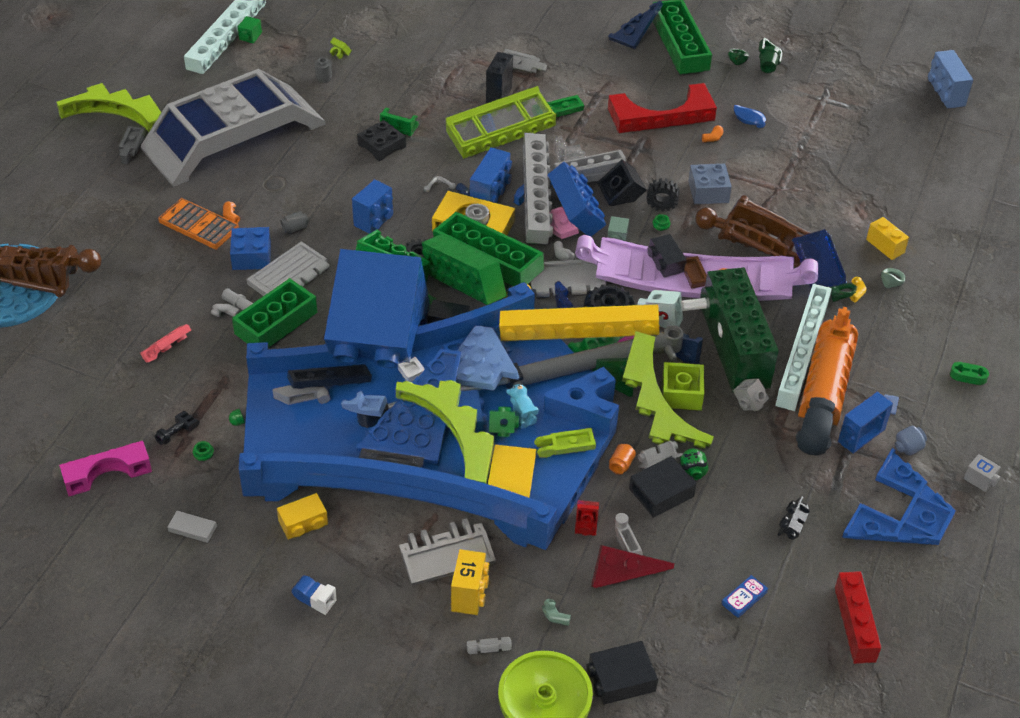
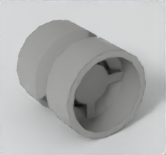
(478, 213)

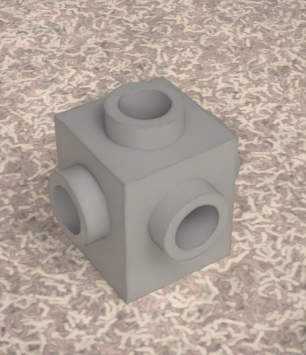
(751, 394)

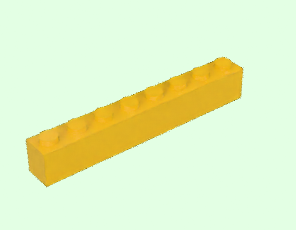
(578, 322)

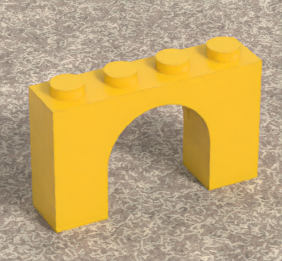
(500, 216)

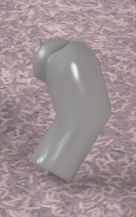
(562, 253)
(226, 308)

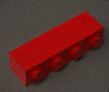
(857, 617)

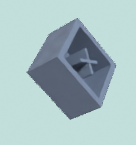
(709, 183)

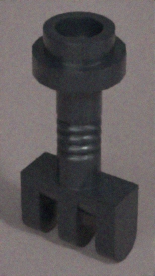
(182, 420)

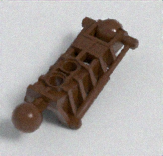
(751, 226)
(45, 267)

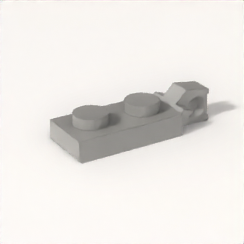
(526, 62)

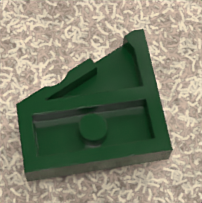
(616, 368)

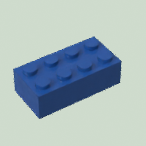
(577, 199)

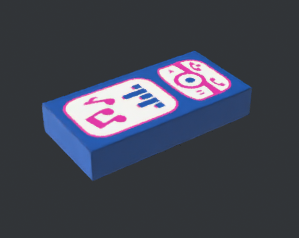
(744, 596)

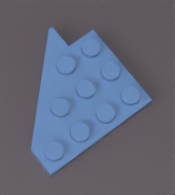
(484, 360)

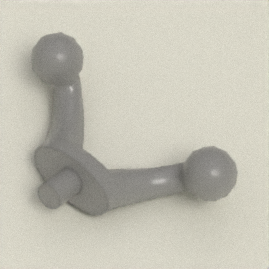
(438, 179)

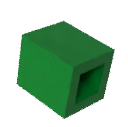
(249, 29)

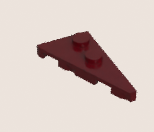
(619, 565)

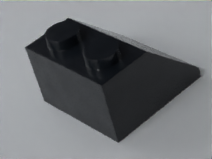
(621, 184)

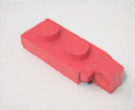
(165, 343)

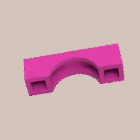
(82, 472)

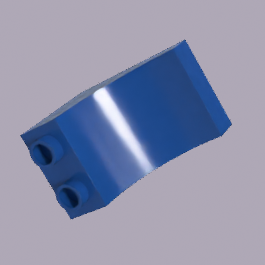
(376, 307)

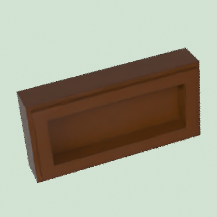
(695, 272)

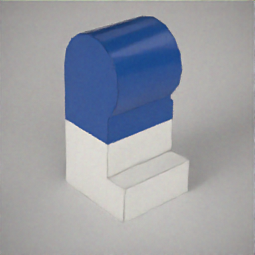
(315, 594)

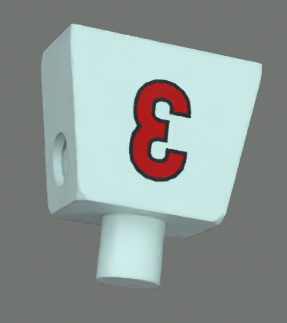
(668, 305)

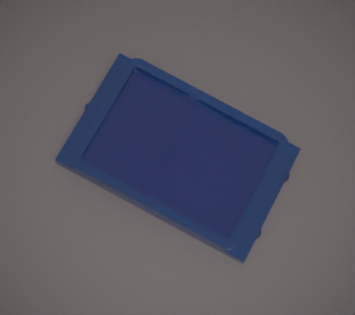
(821, 249)

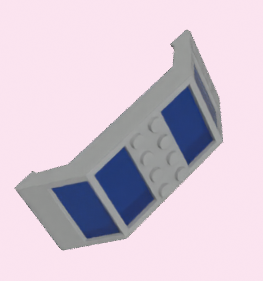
(221, 119)

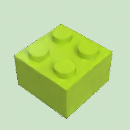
(683, 385)

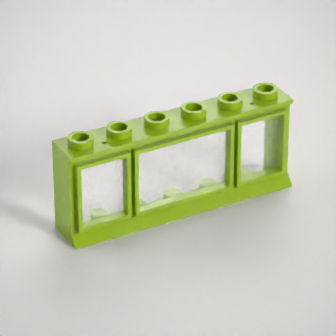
(500, 122)

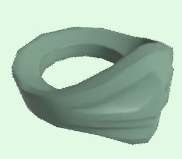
(890, 280)

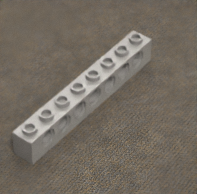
(536, 189)

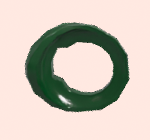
(738, 58)
(837, 294)

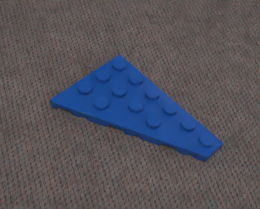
(410, 427)

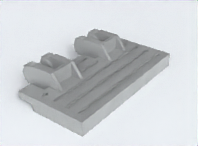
(440, 558)

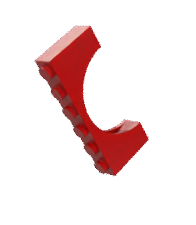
(631, 117)

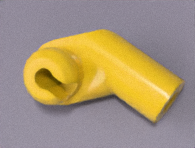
(861, 289)

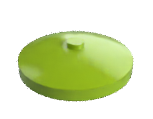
(545, 687)

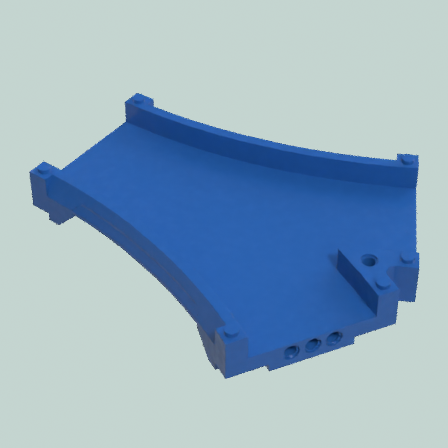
(319, 441)

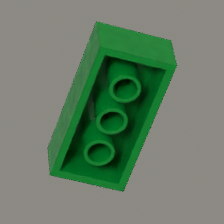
(275, 314)

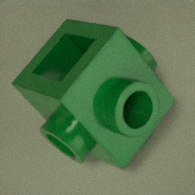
(503, 429)

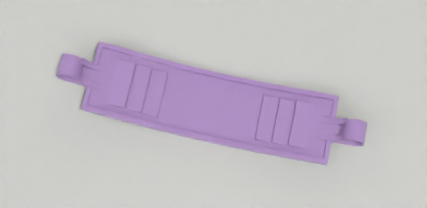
(632, 267)

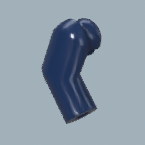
(463, 189)

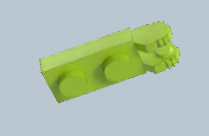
(565, 442)

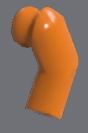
(715, 135)

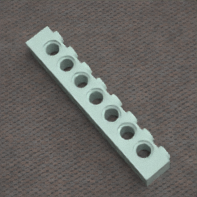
(220, 35)
(803, 348)

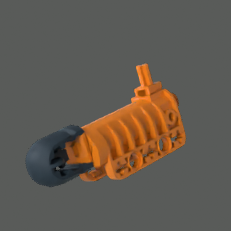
(826, 383)

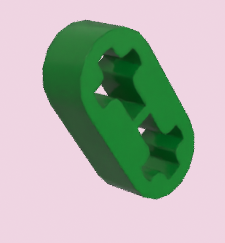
(969, 373)

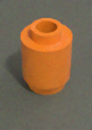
(622, 458)

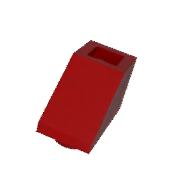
(586, 517)

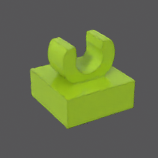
(340, 47)

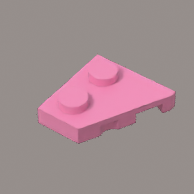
(561, 225)

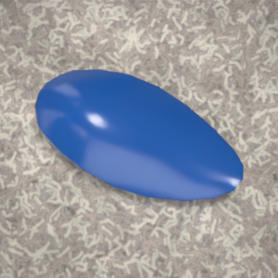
(750, 116)

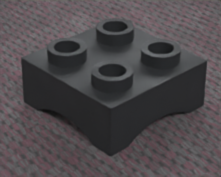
(381, 140)

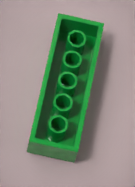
(682, 38)
(516, 260)
(464, 269)

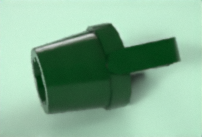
(769, 56)

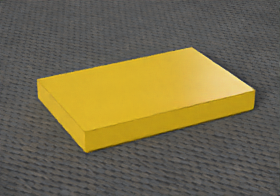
(512, 469)

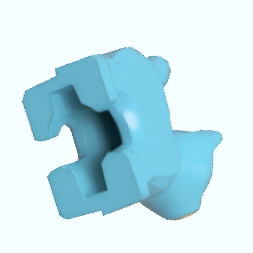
(522, 406)

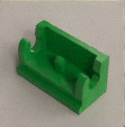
(403, 125)

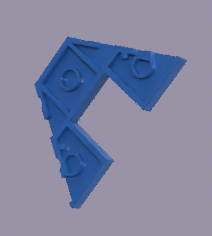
(921, 523)

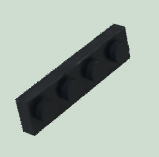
(329, 376)

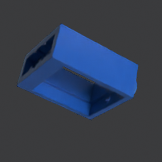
(865, 422)

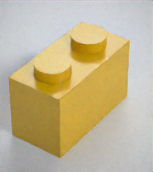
(887, 238)
(302, 516)

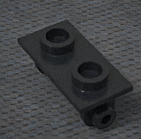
(789, 523)

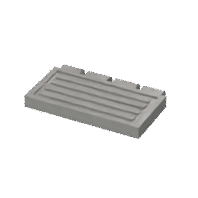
(298, 263)
(575, 275)

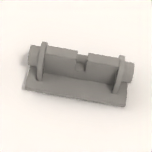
(650, 456)

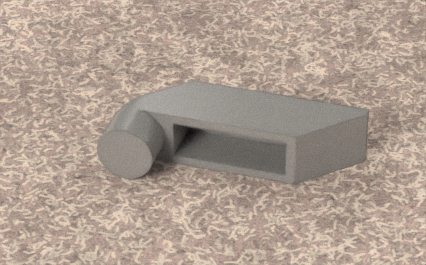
(291, 396)
(625, 535)

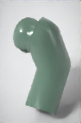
(553, 615)

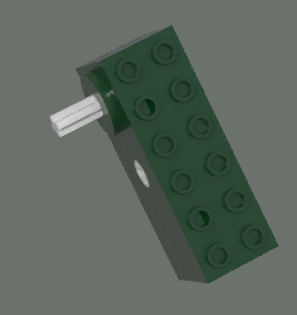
(737, 326)

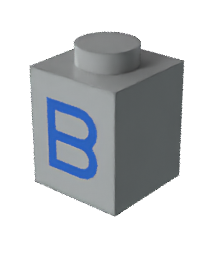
(982, 473)

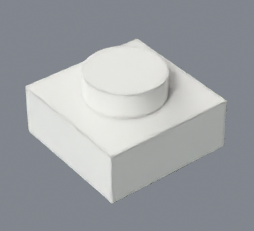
(411, 370)

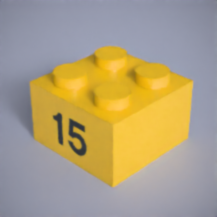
(469, 582)

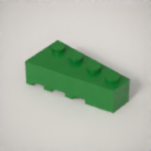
(376, 243)

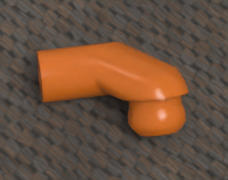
(228, 212)

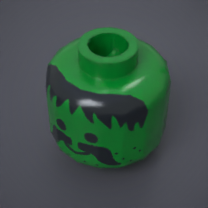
(694, 463)

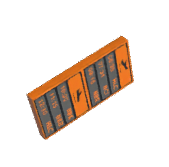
(198, 223)

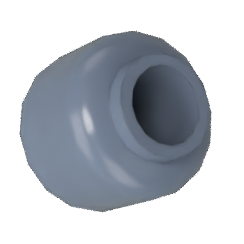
(910, 440)

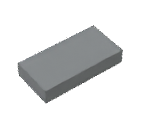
(192, 526)

